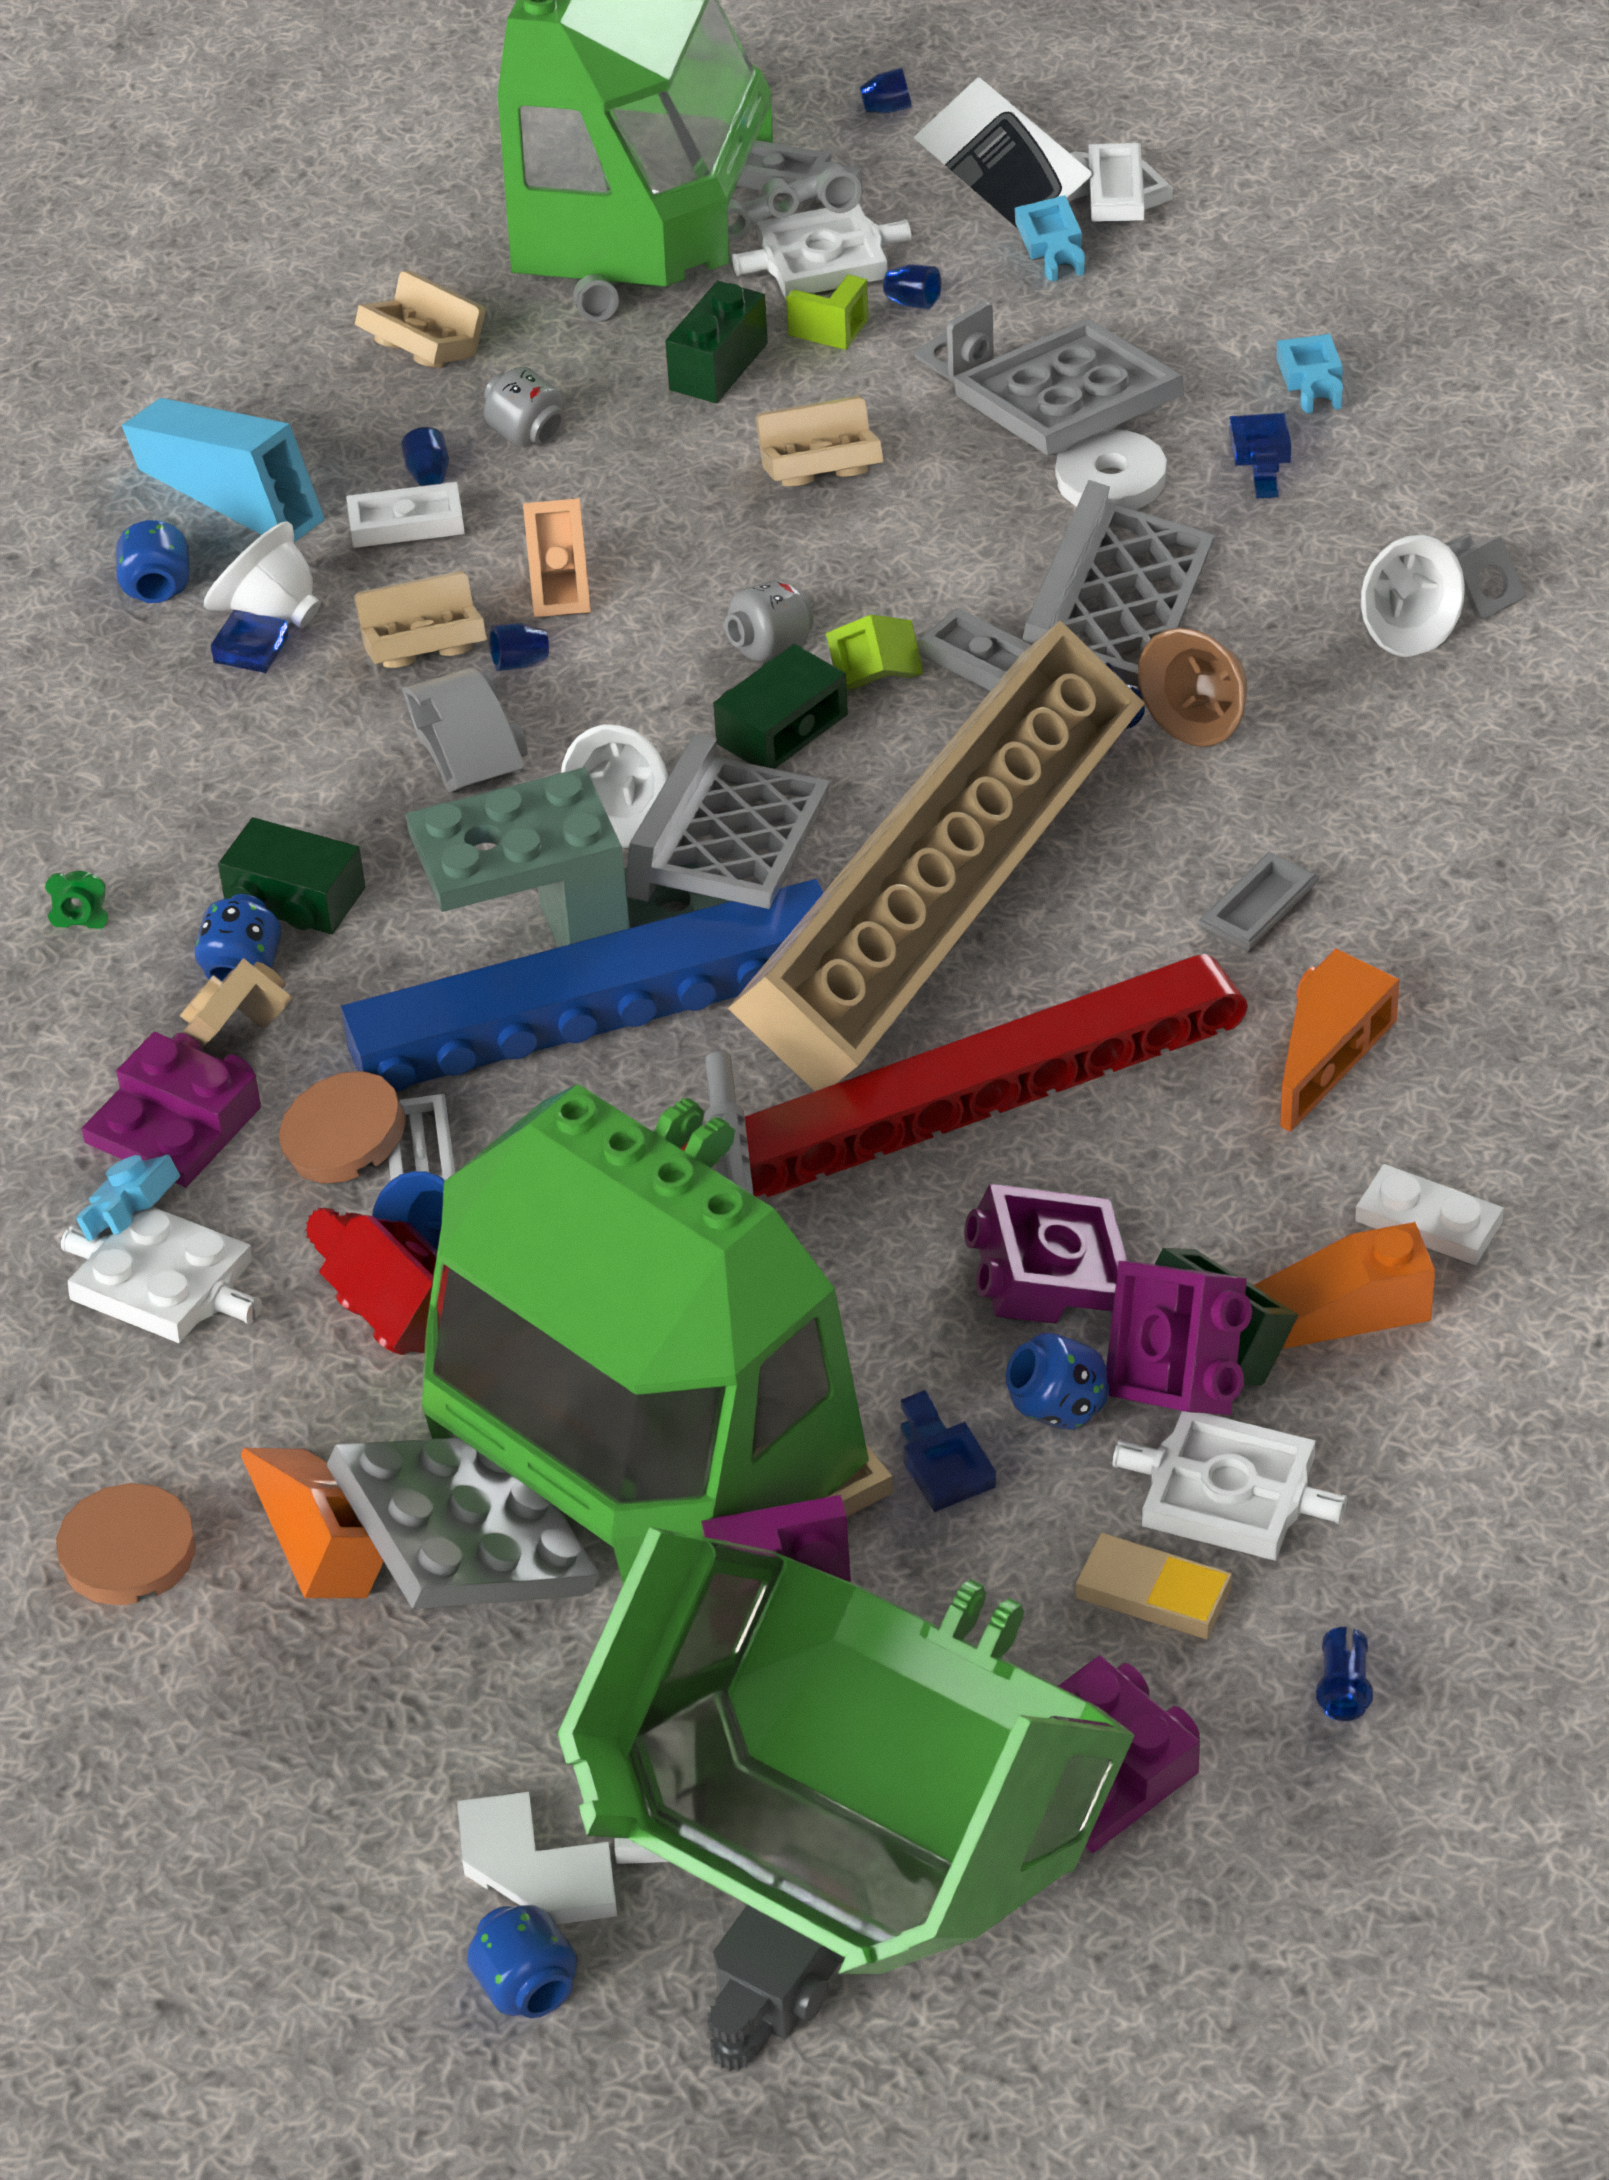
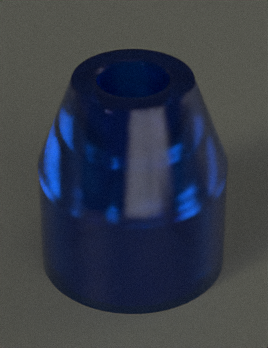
(886, 92)
(913, 285)
(426, 455)
(517, 645)

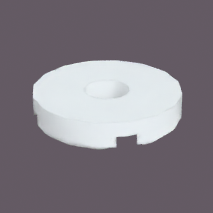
(1135, 454)

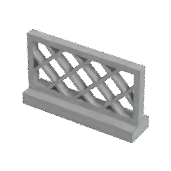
(1077, 562)
(684, 813)

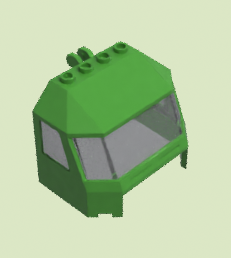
(624, 136)

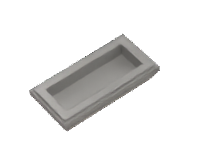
(1258, 901)

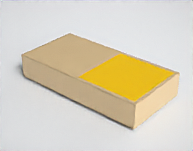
(1154, 1585)

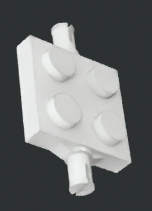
(820, 248)
(161, 1274)
(1229, 1483)

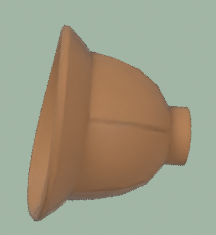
(1192, 686)

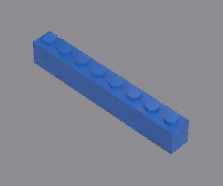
(569, 991)

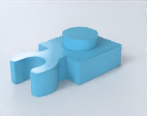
(1051, 232)
(1313, 368)
(130, 1188)

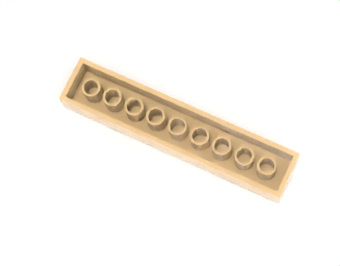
(936, 860)

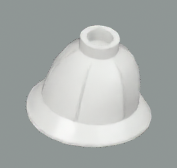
(268, 580)
(1412, 595)
(623, 771)

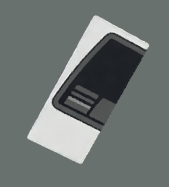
(1000, 151)

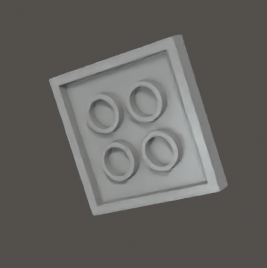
(1068, 386)
(459, 1525)

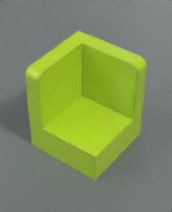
(829, 320)
(875, 649)

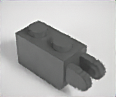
(764, 1985)

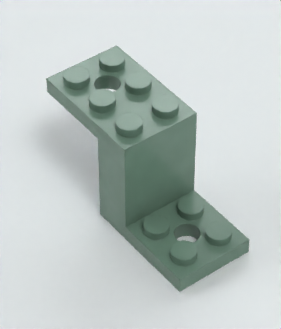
(548, 838)

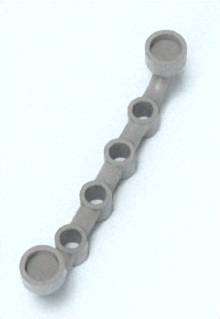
(835, 188)

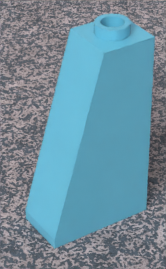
(227, 462)

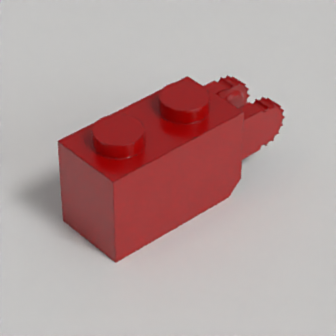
(379, 1273)

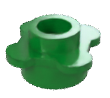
(79, 885)

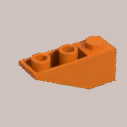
(313, 1523)

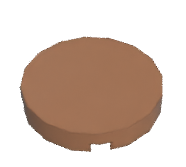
(342, 1126)
(125, 1543)

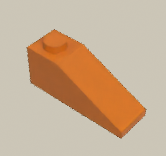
(1336, 1021)
(1357, 1285)

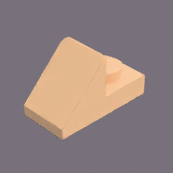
(556, 557)

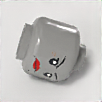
(523, 407)
(768, 619)

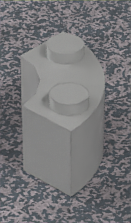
(465, 728)

